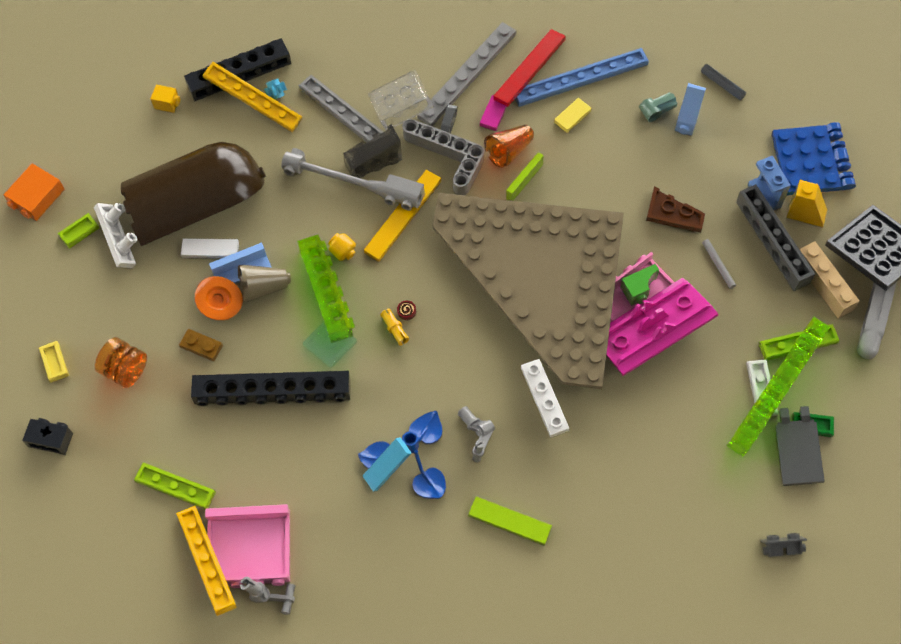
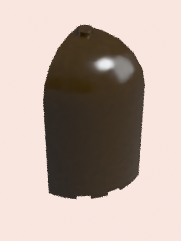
(190, 189)

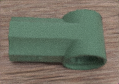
(654, 108)

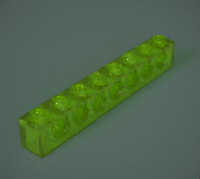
(778, 386)

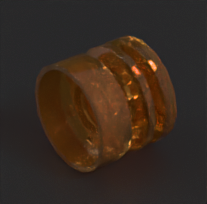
(120, 362)

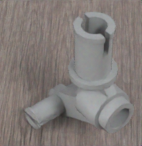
(482, 428)
(260, 593)

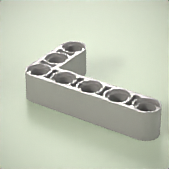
(449, 149)

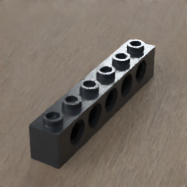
(244, 65)

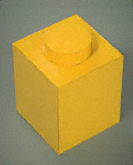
(165, 98)

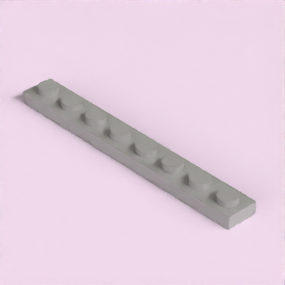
(468, 73)

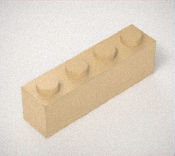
(829, 282)

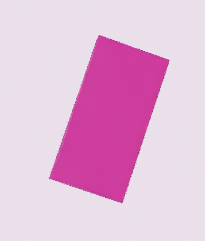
(492, 115)

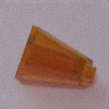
(508, 144)

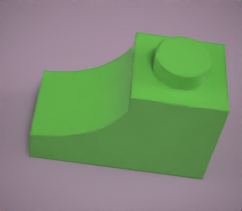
(636, 285)

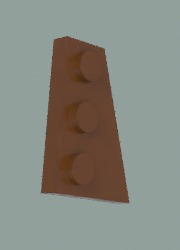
(670, 212)

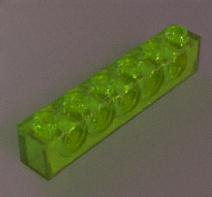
(336, 329)

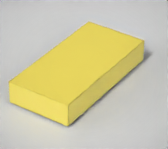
(572, 115)
(53, 361)

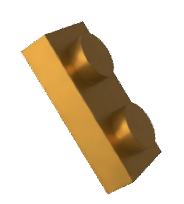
(201, 345)

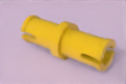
(394, 327)

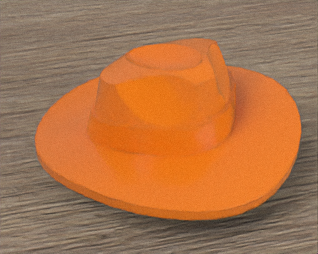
(218, 298)

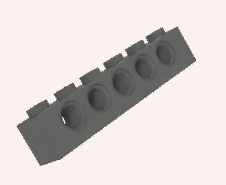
(775, 237)

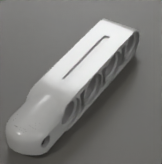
(875, 321)

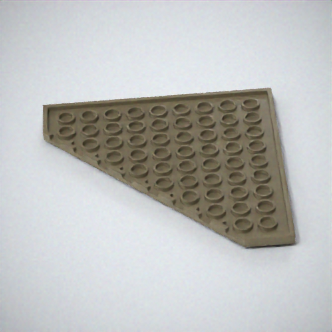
(545, 270)

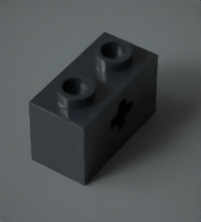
(48, 436)

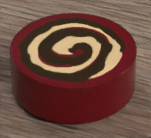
(406, 310)

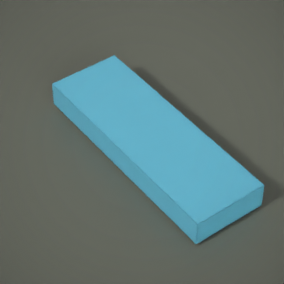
(386, 464)

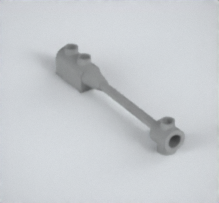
(392, 190)

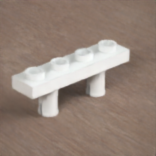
(117, 241)
(545, 398)

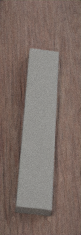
(339, 108)

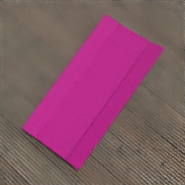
(657, 325)

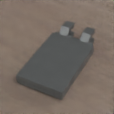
(799, 449)

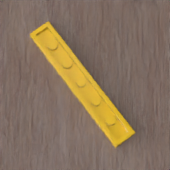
(252, 96)
(399, 220)
(206, 561)

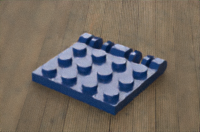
(811, 157)

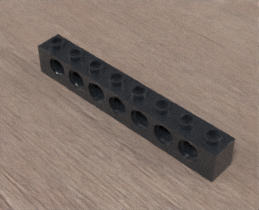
(262, 381)

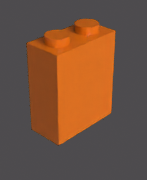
(33, 192)

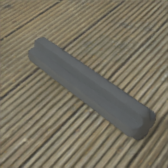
(723, 81)

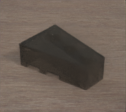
(375, 154)

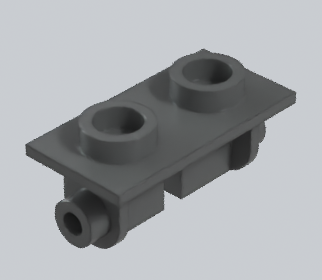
(775, 545)

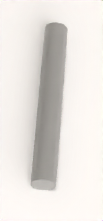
(718, 263)

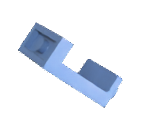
(771, 182)

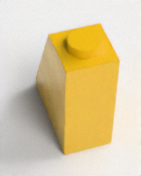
(807, 204)

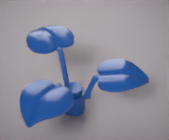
(427, 429)

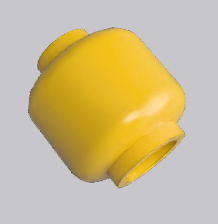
(342, 246)

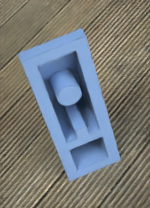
(690, 109)

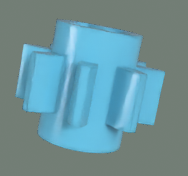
(275, 88)

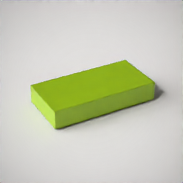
(78, 230)

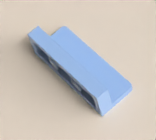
(228, 266)

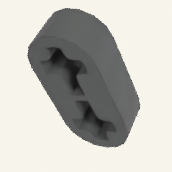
(449, 118)

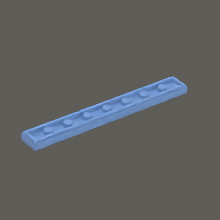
(582, 76)

